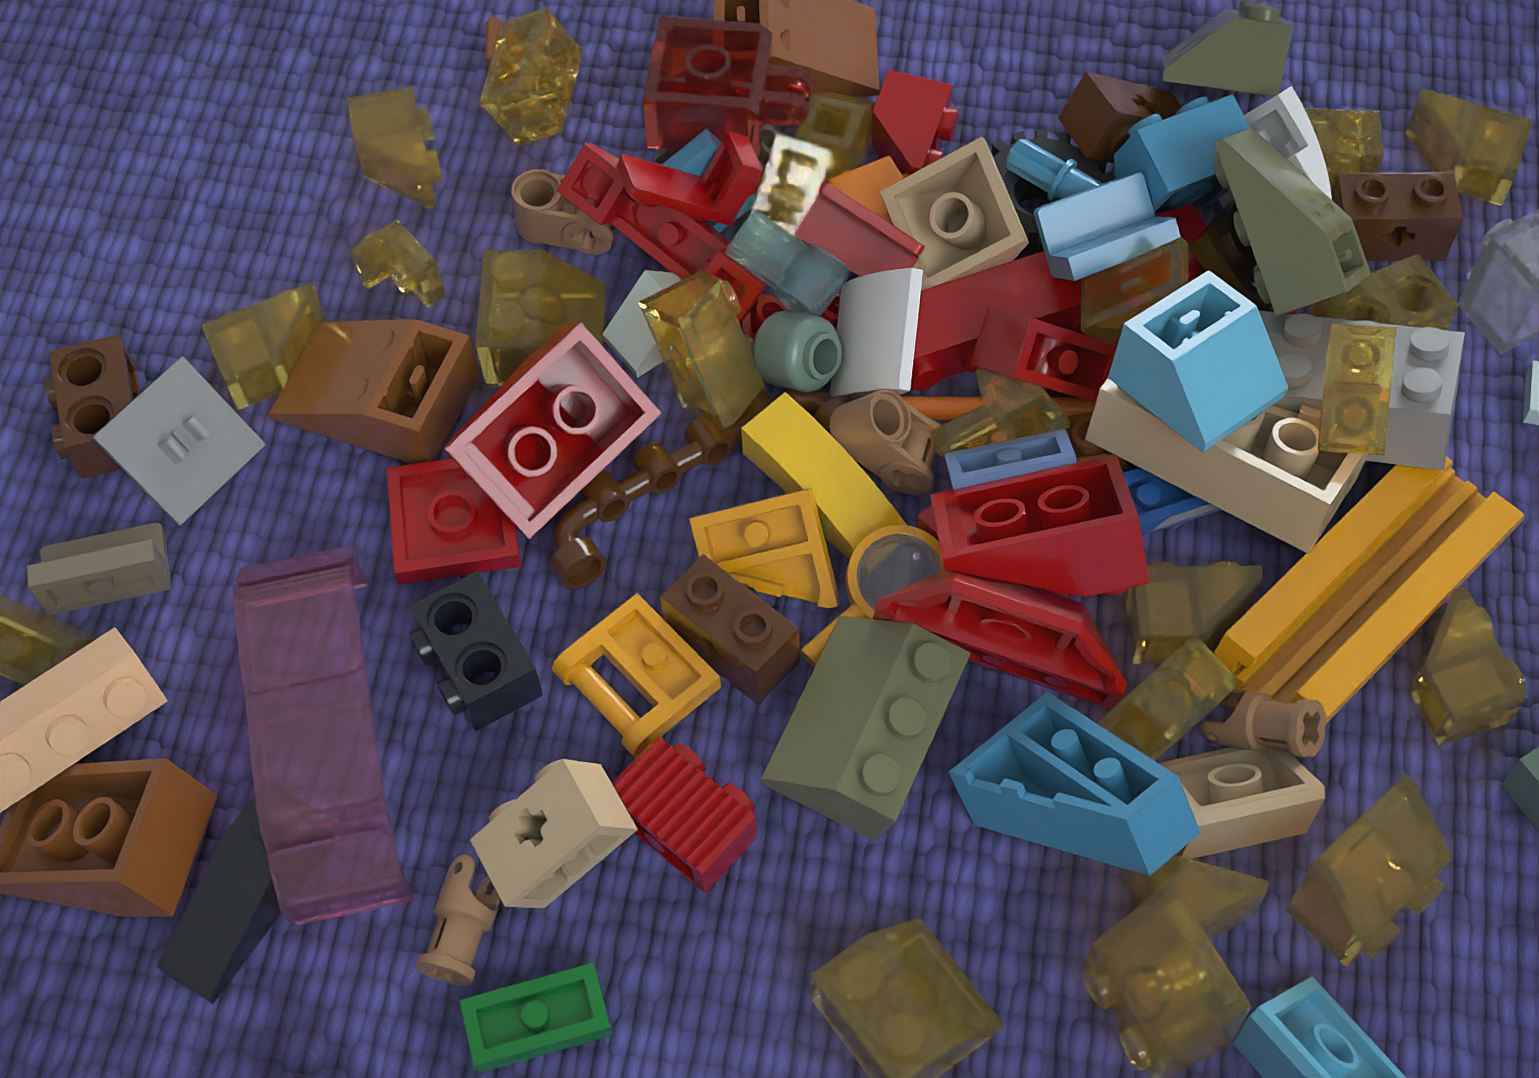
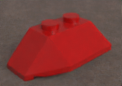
(1013, 631)

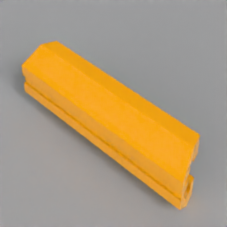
(1366, 587)

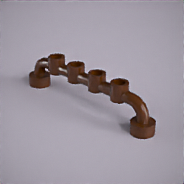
(579, 559)

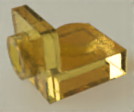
(402, 257)

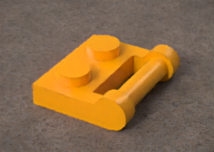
(651, 660)

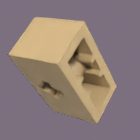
(552, 833)

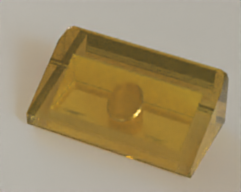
(34, 641)

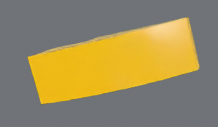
(802, 456)

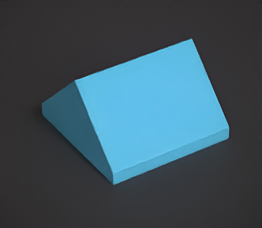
(1310, 1037)

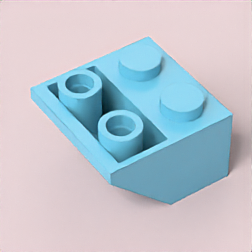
(1200, 361)

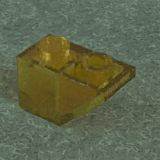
(840, 125)
(1470, 140)
(392, 145)
(264, 343)
(1185, 604)
(1464, 675)
(1171, 699)

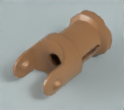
(1264, 722)
(459, 925)

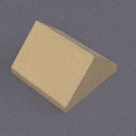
(958, 214)
(1246, 797)

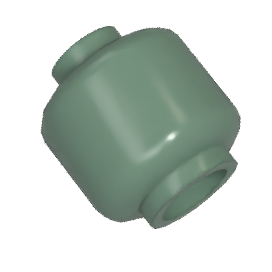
(797, 351)

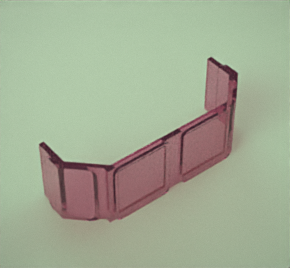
(315, 737)

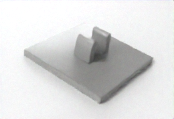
(179, 441)

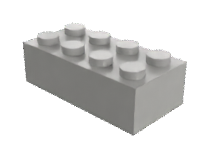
(1421, 385)

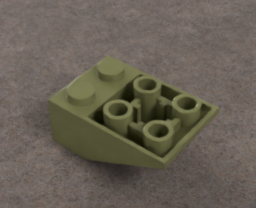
(1295, 230)

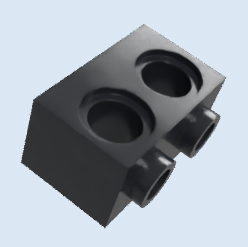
(482, 648)

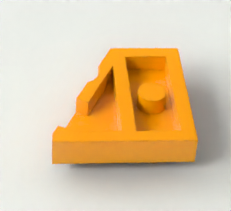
(771, 547)

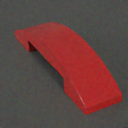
(664, 233)

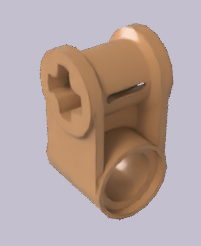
(551, 219)
(888, 437)

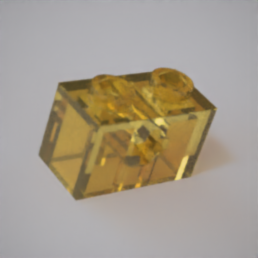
(792, 181)

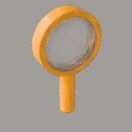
(878, 567)

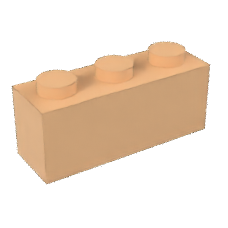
(71, 713)

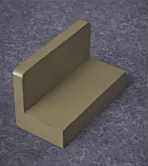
(101, 569)

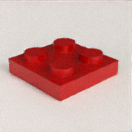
(445, 524)

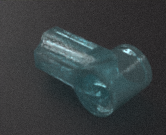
(802, 275)

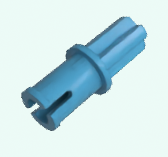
(1048, 171)

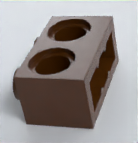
(88, 390)

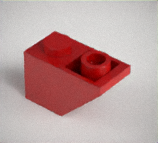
(912, 120)

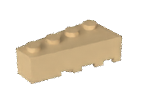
(1258, 473)

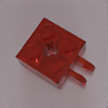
(718, 81)

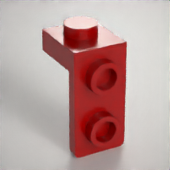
(715, 196)

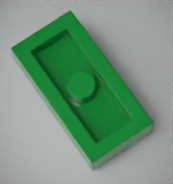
(535, 1018)

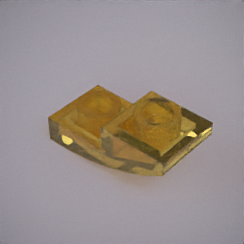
(1357, 389)

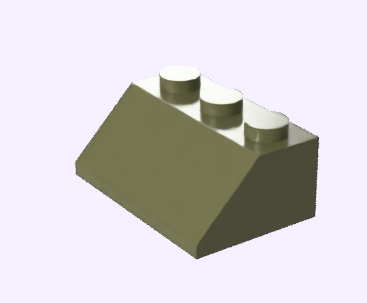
(1233, 51)
(865, 722)

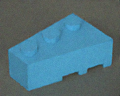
(1076, 790)

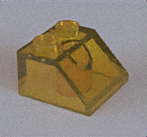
(525, 302)
(704, 347)
(1373, 876)
(1165, 986)
(903, 1004)

